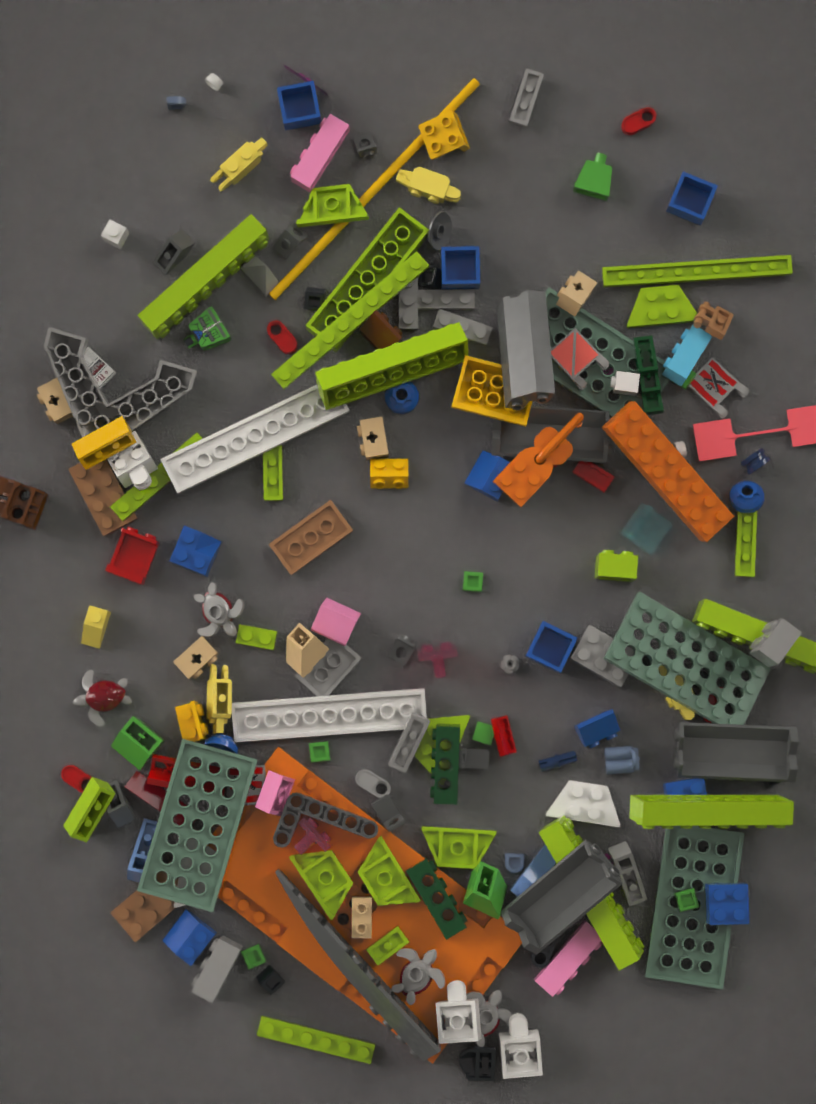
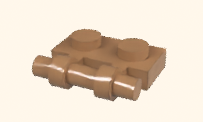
(716, 323)

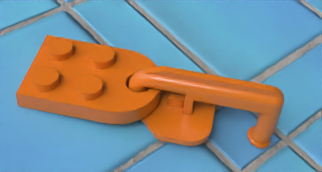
(524, 475)

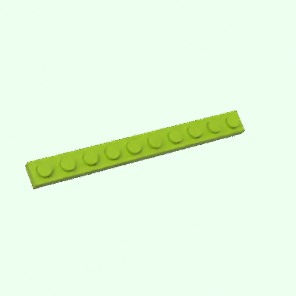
(697, 271)
(350, 320)

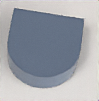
(176, 102)
(514, 862)

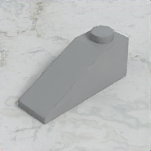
(632, 884)

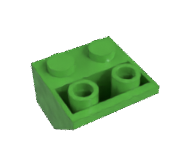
(137, 742)
(486, 890)

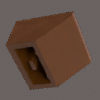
(379, 331)

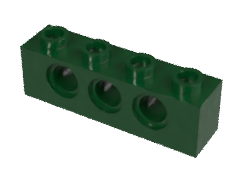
(449, 794)
(447, 927)

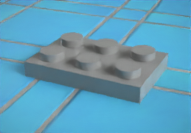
(331, 669)

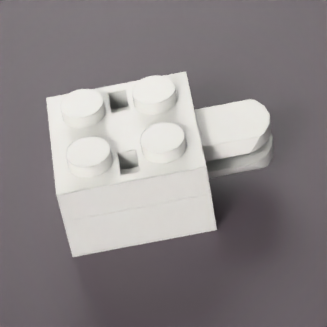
(133, 465)
(460, 1016)
(519, 1046)

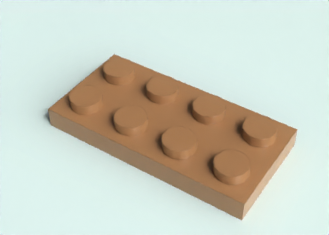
(101, 490)
(311, 537)
(143, 911)

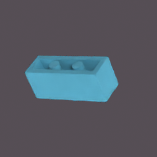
(686, 354)

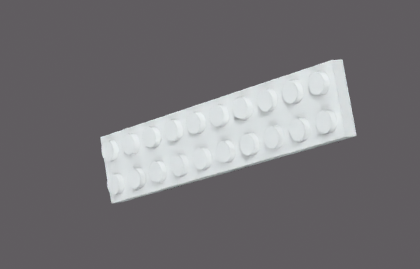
(248, 439)
(326, 715)

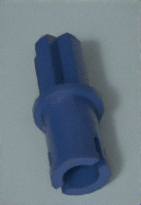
(557, 761)

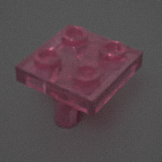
(437, 656)
(312, 836)

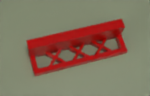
(162, 777)

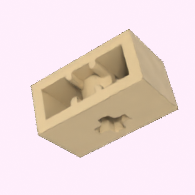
(576, 293)
(46, 395)
(374, 427)
(186, 659)
(361, 917)

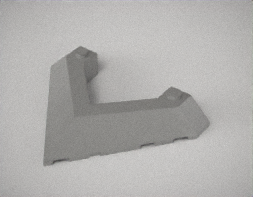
(77, 382)

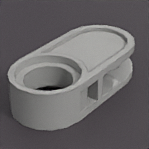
(369, 781)

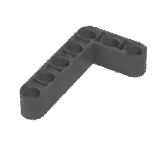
(289, 830)

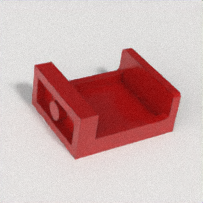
(133, 555)

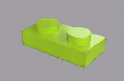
(256, 637)
(387, 945)

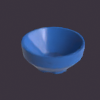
(402, 406)
(746, 503)
(222, 742)

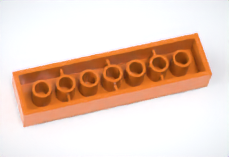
(667, 471)

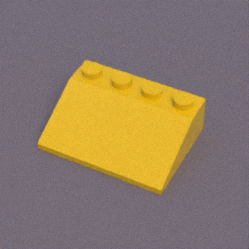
(482, 392)

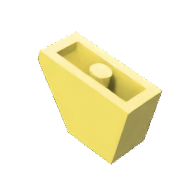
(95, 626)

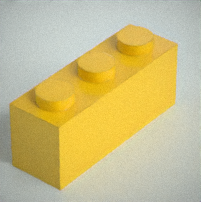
(103, 443)

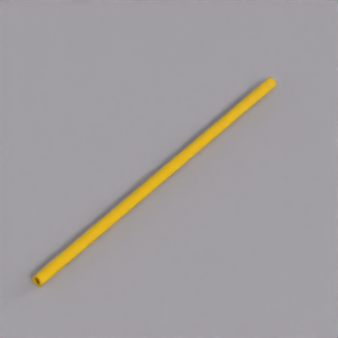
(367, 196)

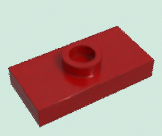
(593, 475)
(503, 735)

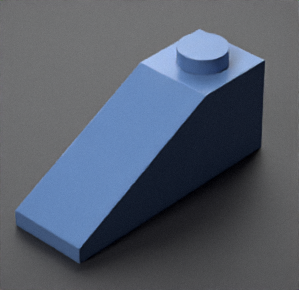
(141, 850)
(536, 869)

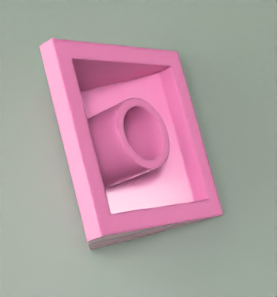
(335, 621)
(274, 793)

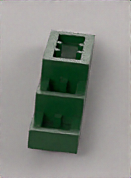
(649, 378)

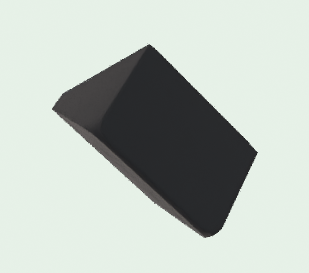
(430, 279)
(314, 298)
(270, 979)

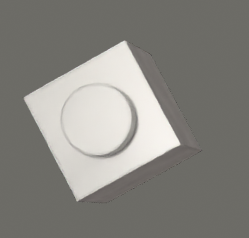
(115, 234)
(625, 383)

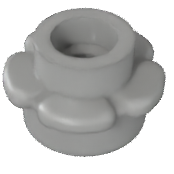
(510, 669)

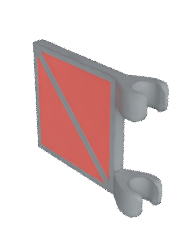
(575, 355)

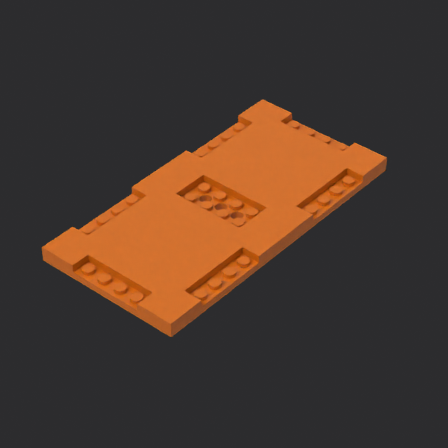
(257, 895)

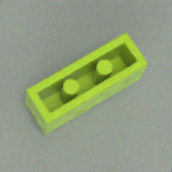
(89, 809)

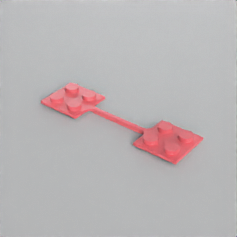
(717, 439)

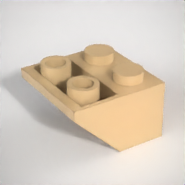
(303, 650)

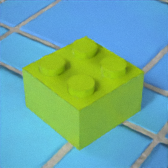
(616, 566)

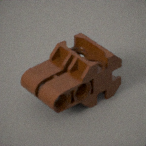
(31, 508)

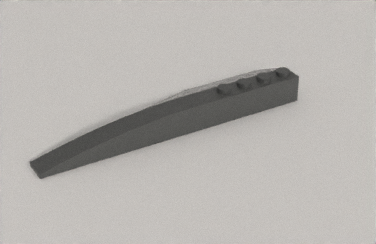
(364, 978)

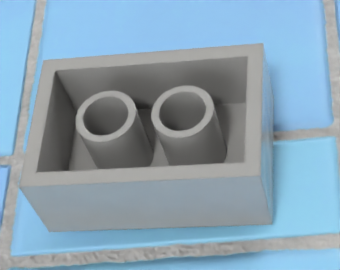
(775, 642)
(590, 655)
(216, 968)

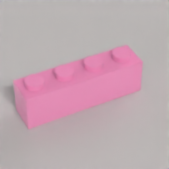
(320, 152)
(568, 959)

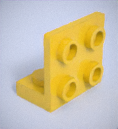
(443, 135)
(191, 721)

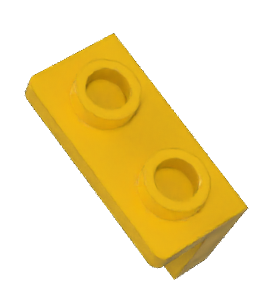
(389, 473)

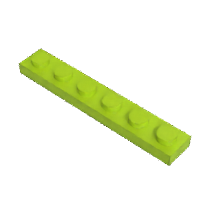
(135, 498)
(316, 1039)

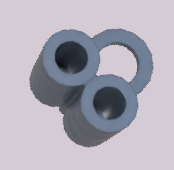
(621, 760)

